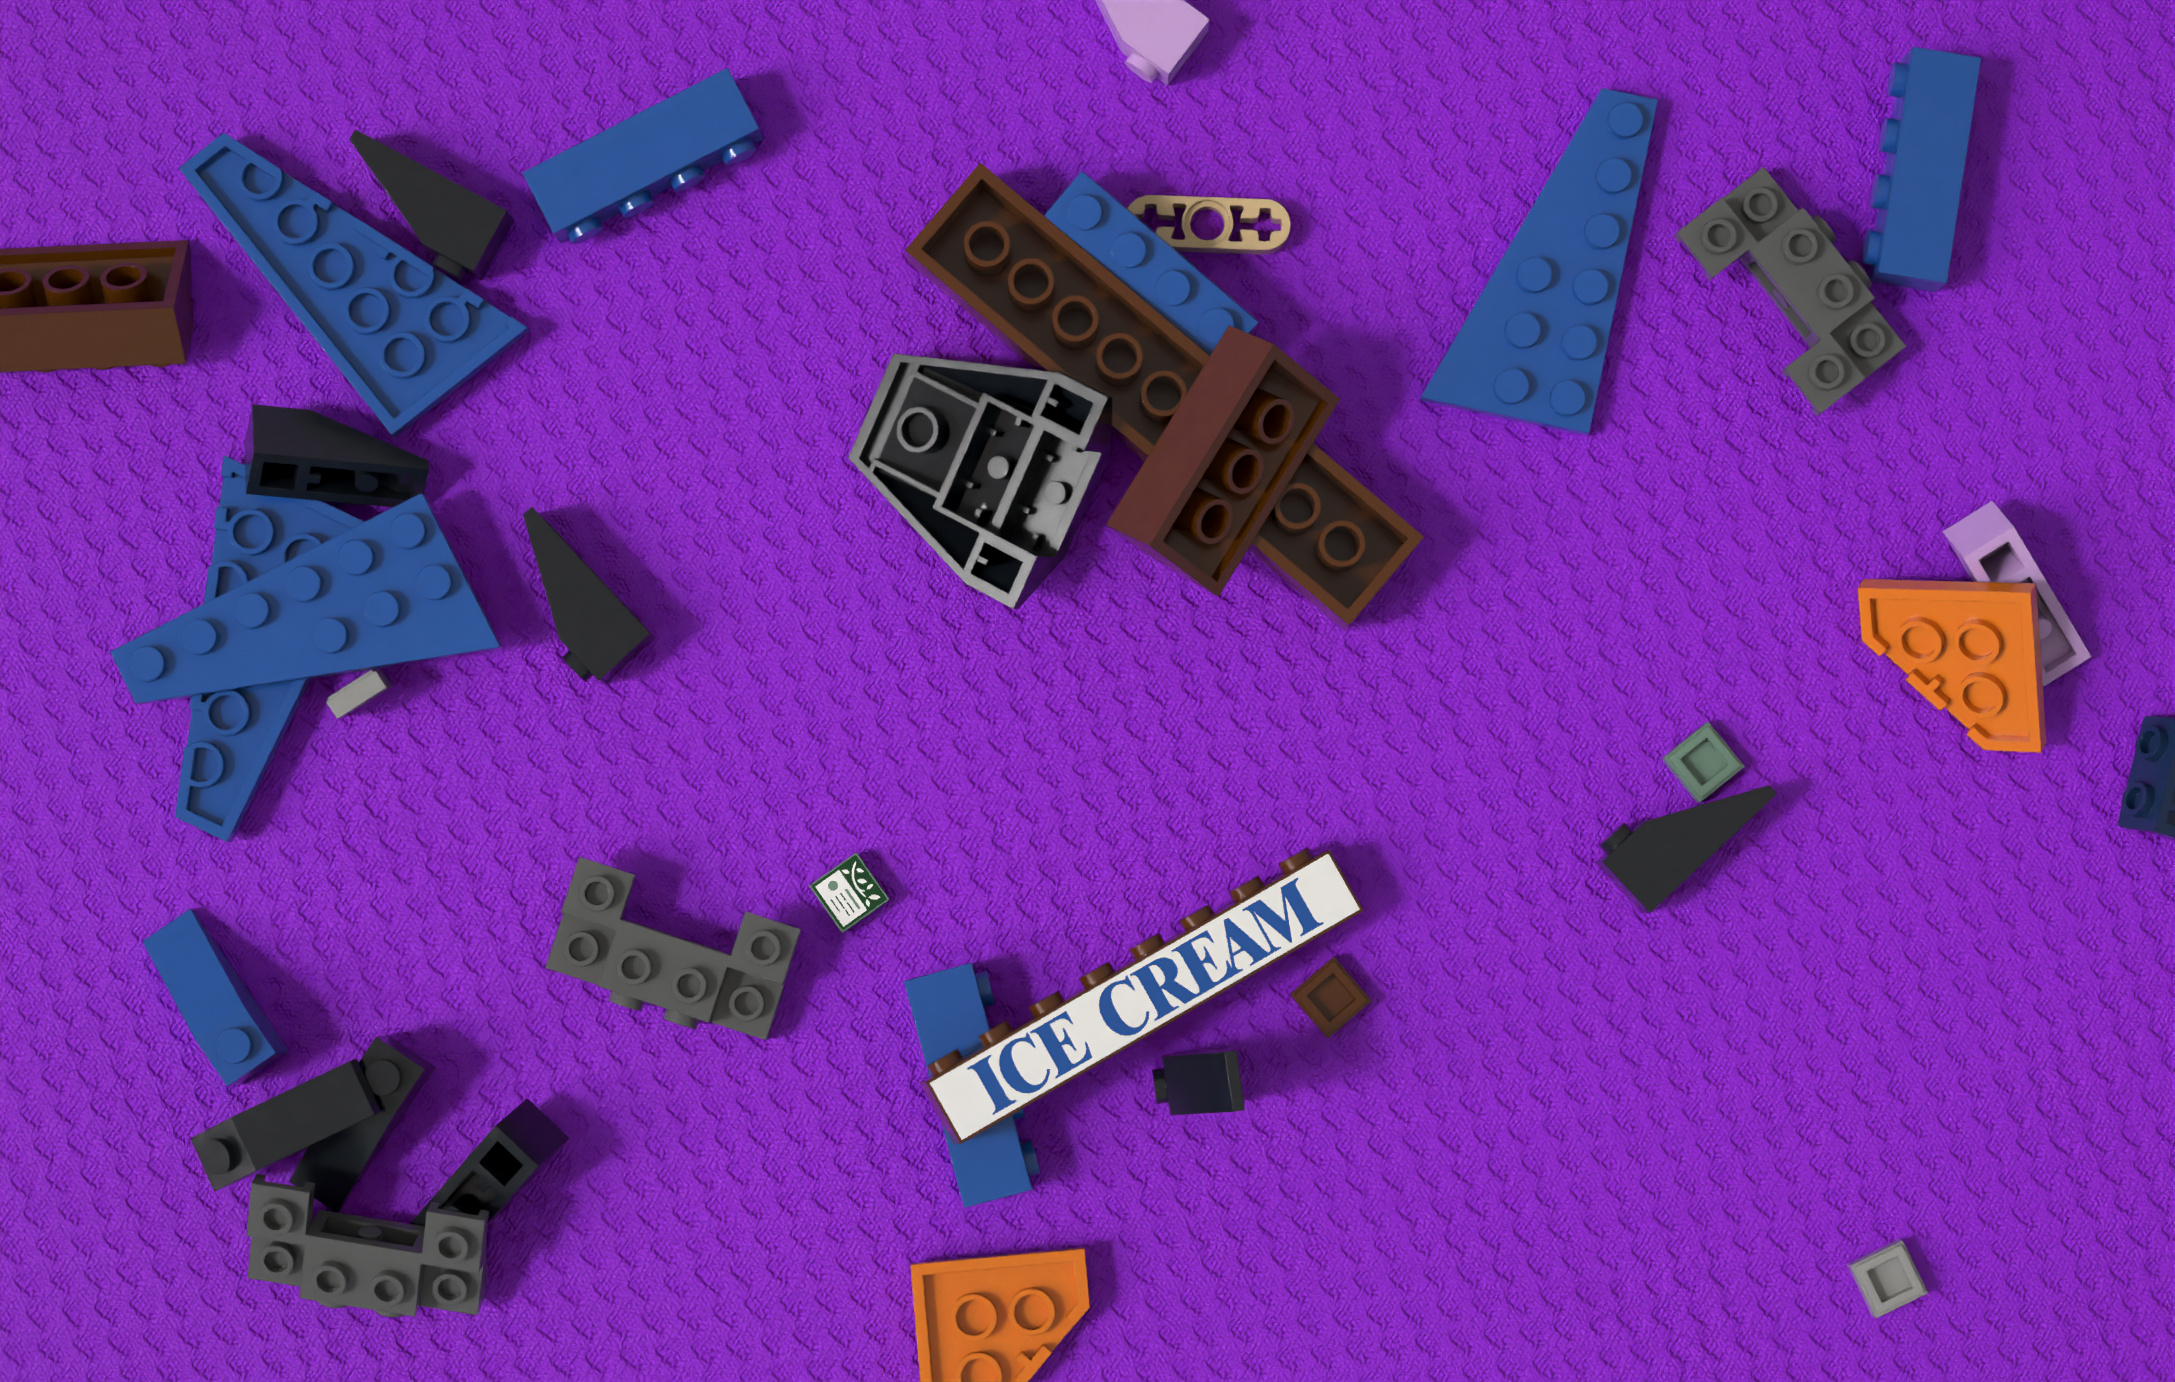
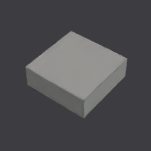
(358, 692)
(1887, 1278)

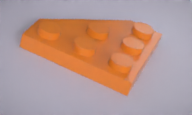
(1965, 652)
(995, 1313)

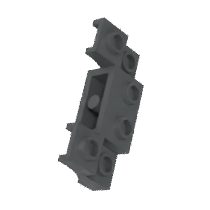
(1804, 278)
(667, 970)
(366, 1259)

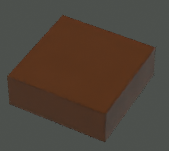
(1330, 997)

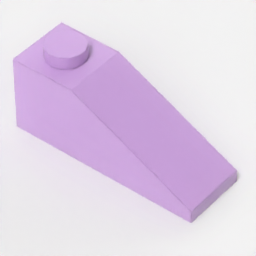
(1155, 34)
(1995, 553)

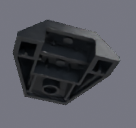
(987, 464)

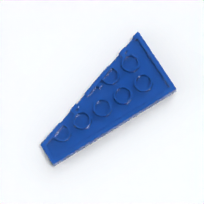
(372, 306)
(1549, 308)
(343, 607)
(241, 728)

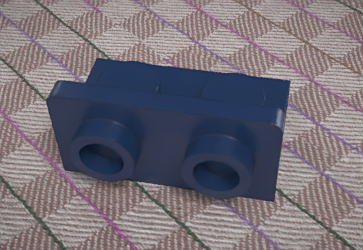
(2150, 790)

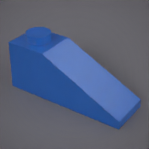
(214, 1000)

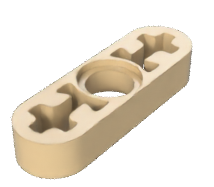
(1250, 213)

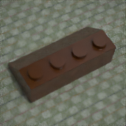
(95, 306)
(1223, 460)

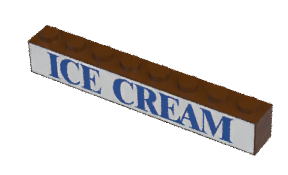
(1139, 996)

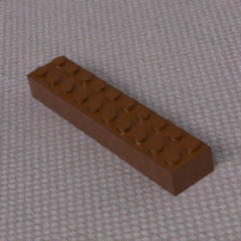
(1082, 321)

